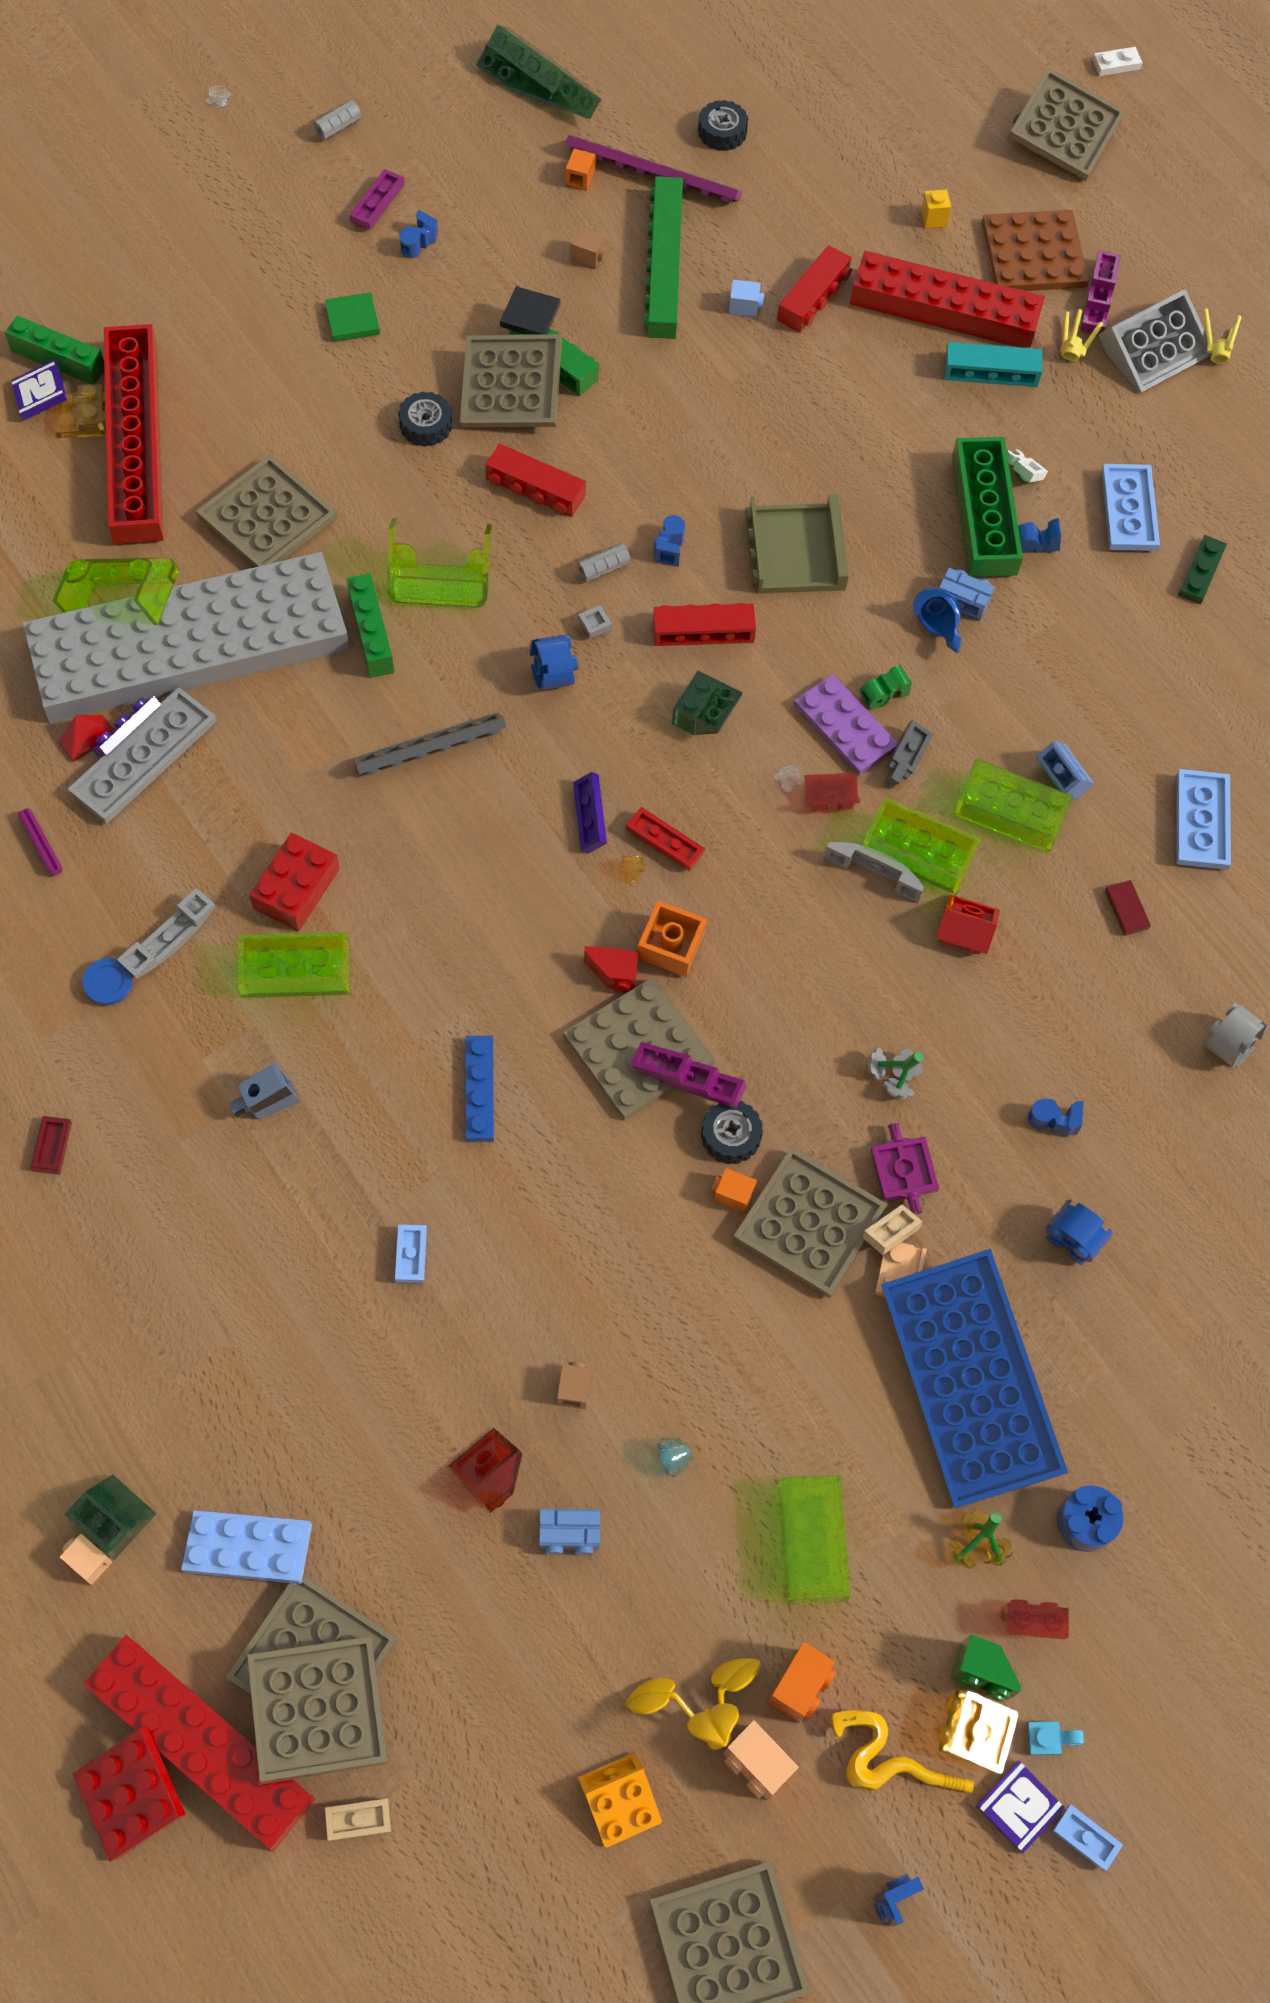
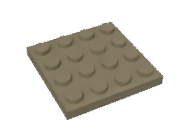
(1066, 124)
(511, 380)
(266, 513)
(613, 1034)
(809, 1222)
(310, 1617)
(316, 1710)
(730, 1940)

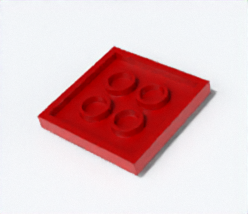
(128, 1794)

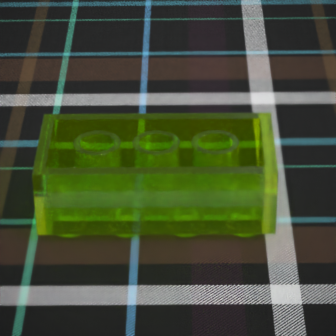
(1012, 805)
(923, 844)
(294, 964)
(813, 1540)

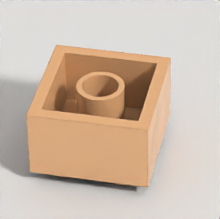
(759, 1761)

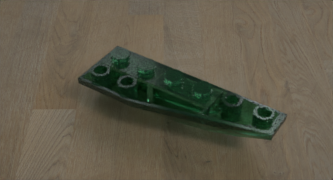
(534, 74)

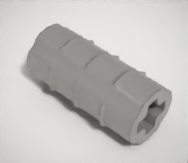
(337, 120)
(603, 562)

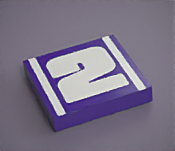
(39, 390)
(1020, 1806)

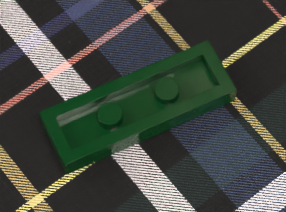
(1202, 569)

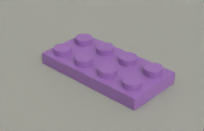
(846, 724)

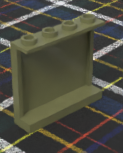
(797, 547)

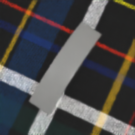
(844, 853)
(169, 936)

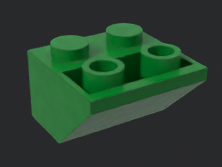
(986, 1668)

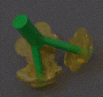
(978, 1527)

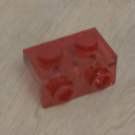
(831, 789)
(1036, 1620)

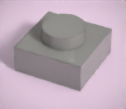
(595, 621)

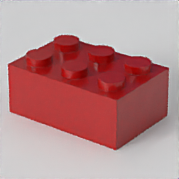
(294, 881)

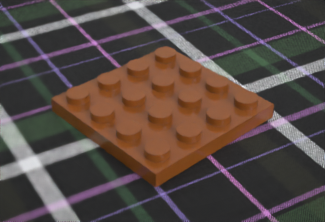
(1035, 250)

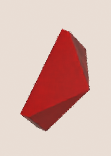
(82, 733)

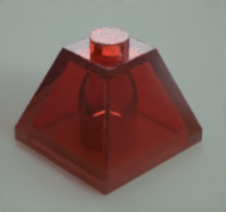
(489, 1469)

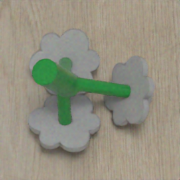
(903, 1066)

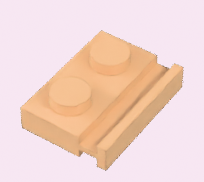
(898, 1263)

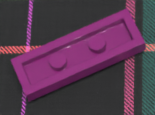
(377, 199)

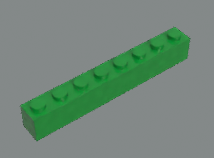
(665, 257)

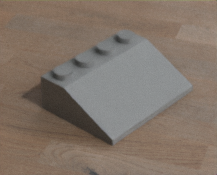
(1157, 342)

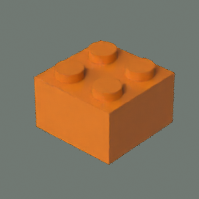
(671, 938)
(801, 1682)

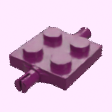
(904, 1168)

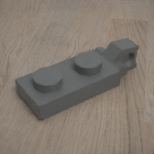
(907, 753)

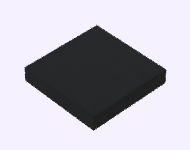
(530, 312)

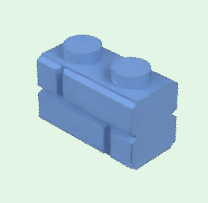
(971, 593)
(1064, 769)
(569, 1531)

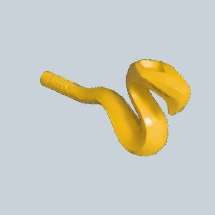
(863, 1778)

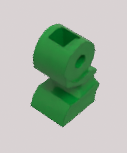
(880, 690)

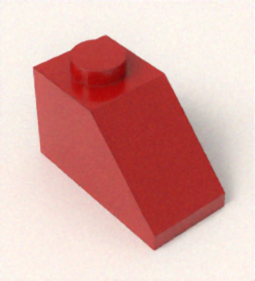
(613, 966)

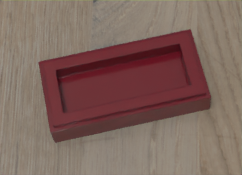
(1127, 907)
(51, 1145)

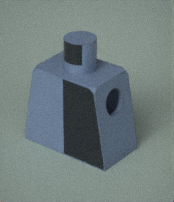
(265, 1093)

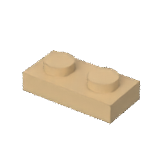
(892, 1229)
(358, 1819)

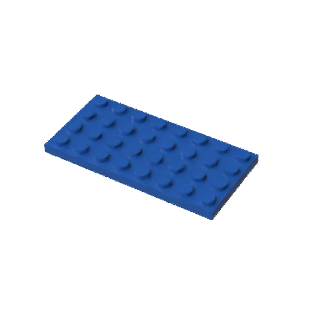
(974, 1379)

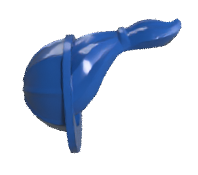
(939, 615)

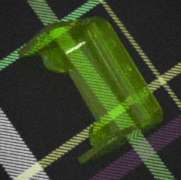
(153, 574)
(437, 583)

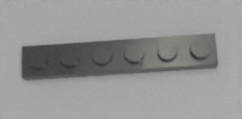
(420, 746)

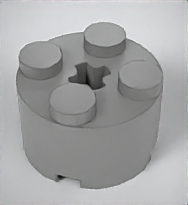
(1235, 1035)

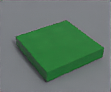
(352, 316)

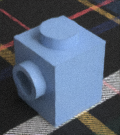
(745, 298)

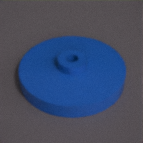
(107, 982)

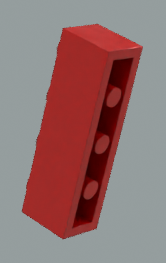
(814, 289)
(535, 480)
(704, 624)

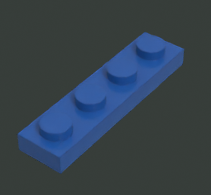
(479, 1089)

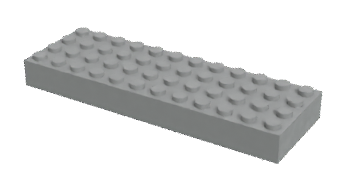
(204, 637)

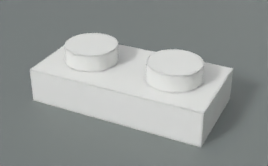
(1117, 61)

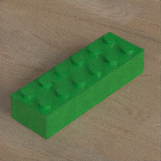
(987, 507)

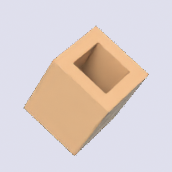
(85, 1558)

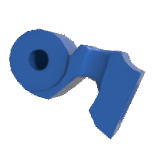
(421, 236)
(1045, 540)
(667, 543)
(1047, 1113)

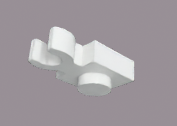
(1027, 468)

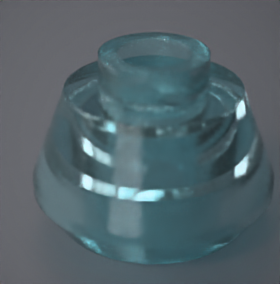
(674, 1455)

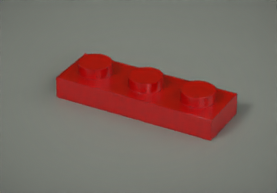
(665, 838)

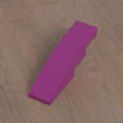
(1100, 291)
(690, 1076)

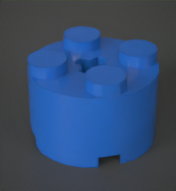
(553, 662)
(1078, 1231)
(1075, 1525)

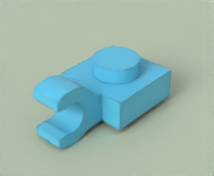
(1046, 1738)

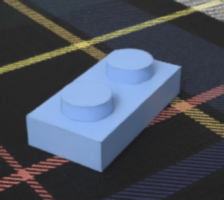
(411, 1254)
(1087, 1838)

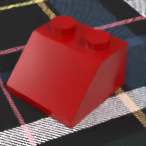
(968, 924)

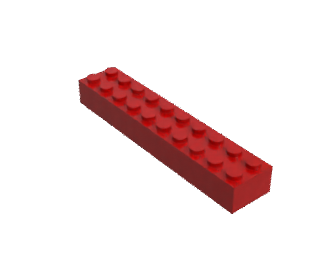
(133, 434)

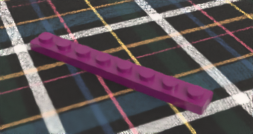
(643, 166)

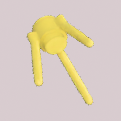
(1072, 347)
(1222, 349)

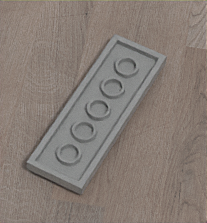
(142, 755)

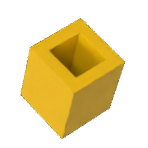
(935, 208)

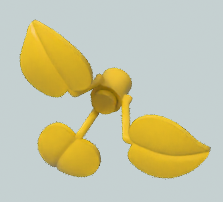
(713, 1724)

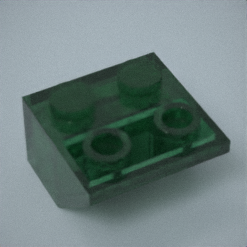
(705, 705)
(110, 1515)

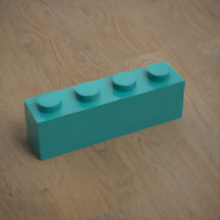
(992, 364)

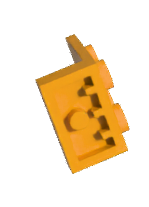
(620, 1799)

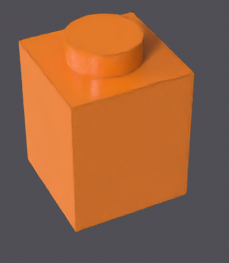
(580, 169)
(734, 1190)

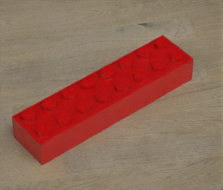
(946, 300)
(197, 1741)

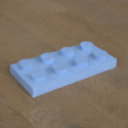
(1130, 507)
(1203, 819)
(247, 1547)

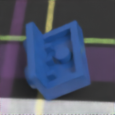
(897, 1890)

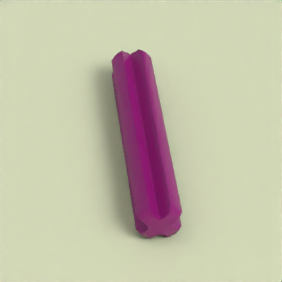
(40, 842)

